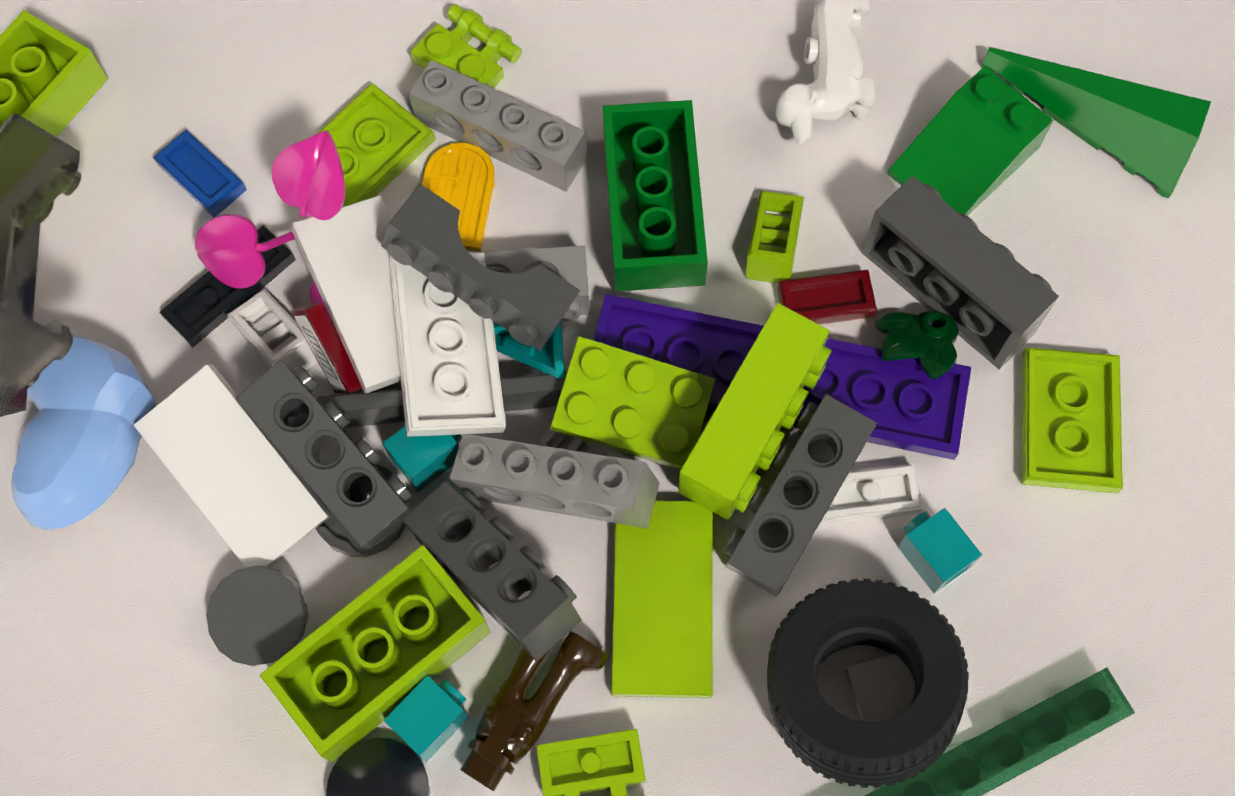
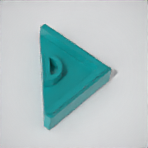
(548, 360)

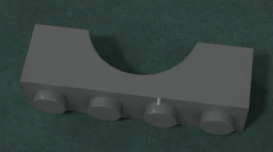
(523, 303)

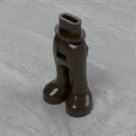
(515, 723)

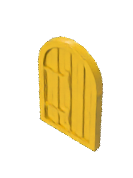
(466, 180)

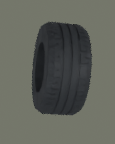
(882, 618)

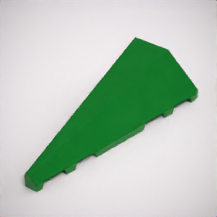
(1134, 122)

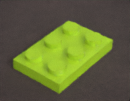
(632, 403)

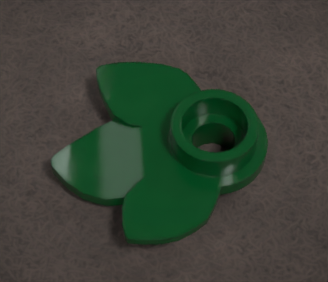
(920, 336)

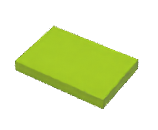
(375, 142)
(1071, 420)

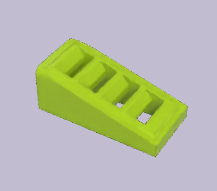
(770, 262)

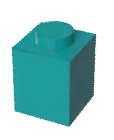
(422, 457)
(938, 548)
(428, 716)

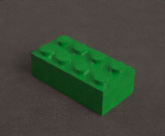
(654, 196)

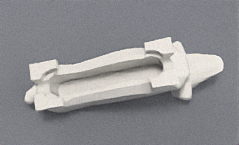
(835, 70)

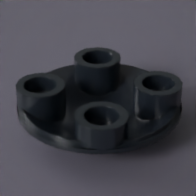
(378, 769)

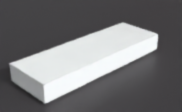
(867, 495)

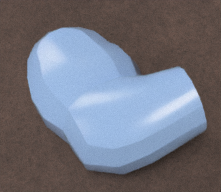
(81, 437)

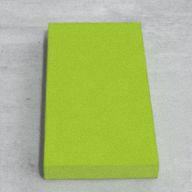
(664, 604)

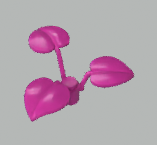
(304, 177)

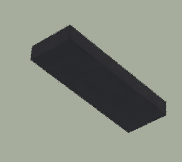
(209, 301)

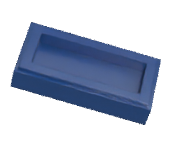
(200, 173)

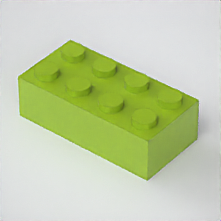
(45, 74)
(755, 407)
(375, 654)

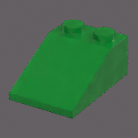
(974, 142)

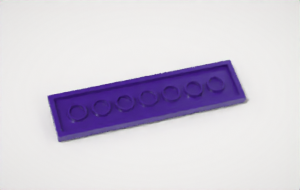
(897, 394)

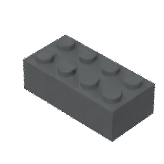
(957, 271)

